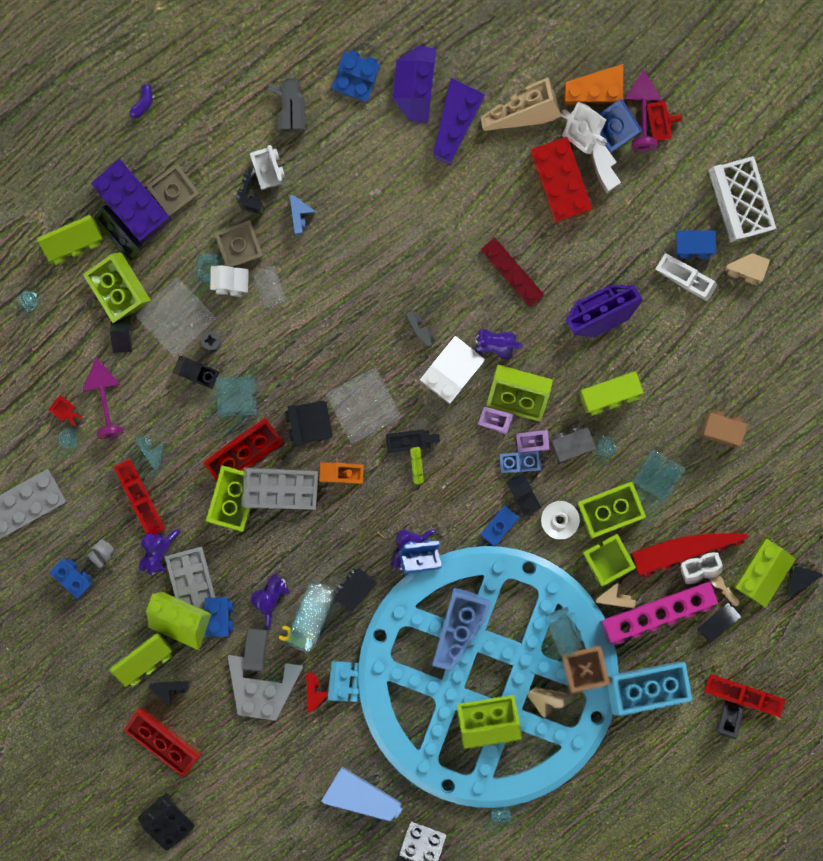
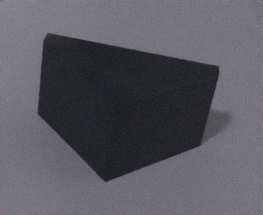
(121, 335)
(800, 578)

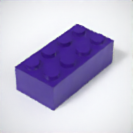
(131, 201)

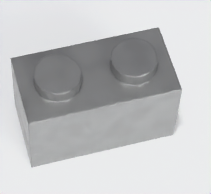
(572, 444)

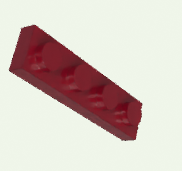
(512, 272)

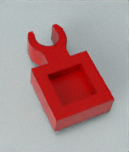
(63, 409)

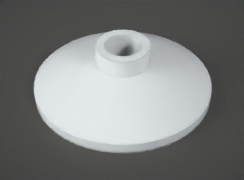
(569, 515)

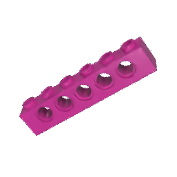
(702, 591)

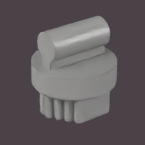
(100, 553)

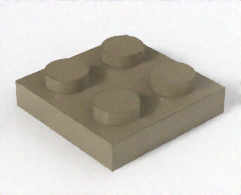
(173, 190)
(238, 244)

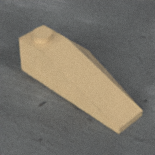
(532, 107)

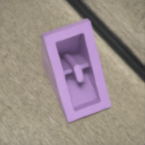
(495, 420)
(533, 441)

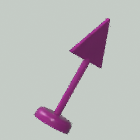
(644, 91)
(99, 379)

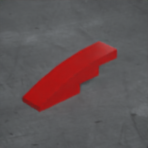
(139, 497)
(745, 695)

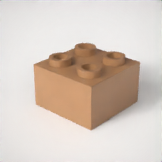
(723, 429)
(585, 669)

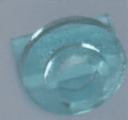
(28, 300)
(68, 438)
(606, 447)
(501, 815)

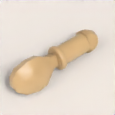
(718, 583)

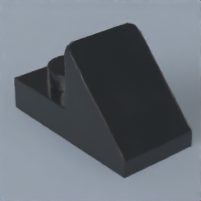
(523, 495)
(164, 689)
(729, 720)

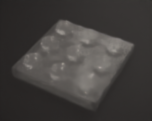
(176, 317)
(363, 405)

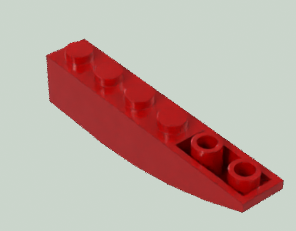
(680, 550)

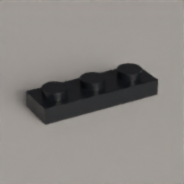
(118, 232)

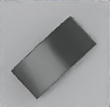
(422, 333)
(255, 650)

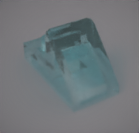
(154, 456)

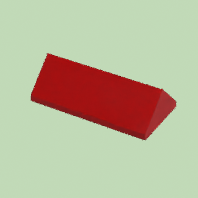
(245, 449)
(162, 742)

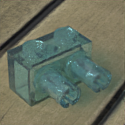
(564, 632)

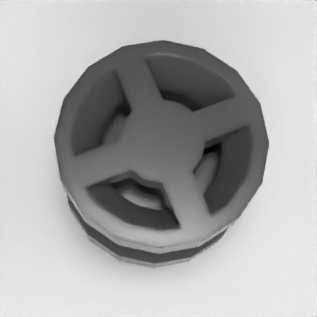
(211, 344)

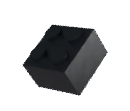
(354, 589)

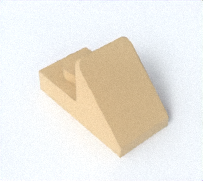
(609, 597)
(546, 699)

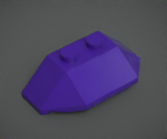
(414, 83)
(603, 310)

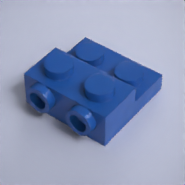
(356, 76)
(619, 125)

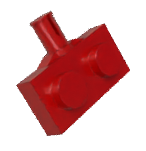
(661, 121)

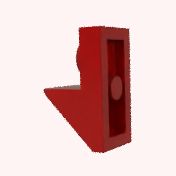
(314, 697)

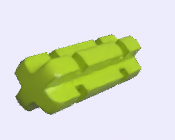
(417, 465)

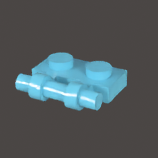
(340, 680)

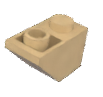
(749, 267)

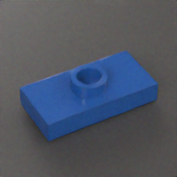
(499, 526)

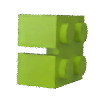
(608, 560)

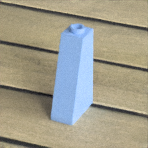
(358, 795)

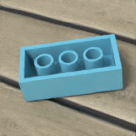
(649, 688)

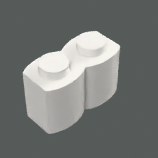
(229, 279)
(706, 567)

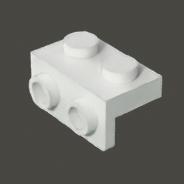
(266, 167)

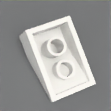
(452, 370)

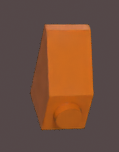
(341, 473)

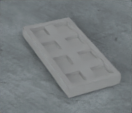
(280, 488)
(29, 502)
(190, 577)

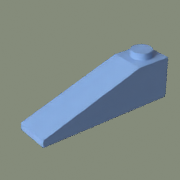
(462, 621)

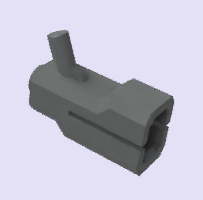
(290, 94)

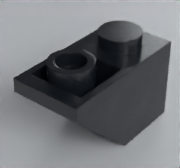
(195, 372)

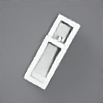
(603, 166)
(686, 277)

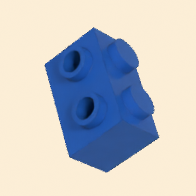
(695, 244)

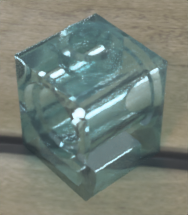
(204, 259)

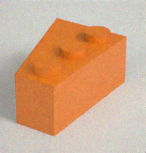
(596, 89)

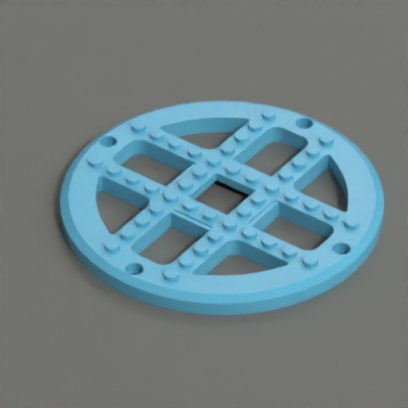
(422, 764)

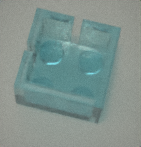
(235, 395)
(656, 476)

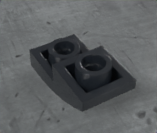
(719, 622)

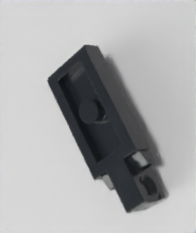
(406, 440)

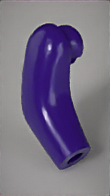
(144, 103)

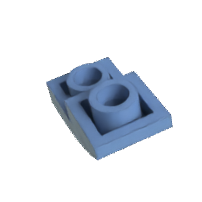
(520, 462)

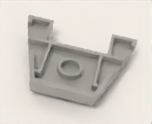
(261, 697)

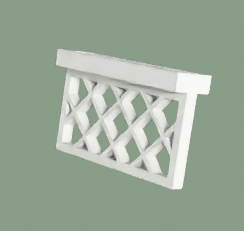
(726, 202)

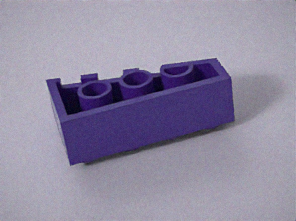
(458, 114)

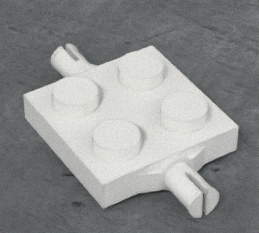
(584, 127)

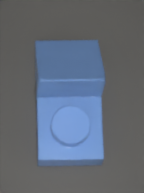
(299, 209)

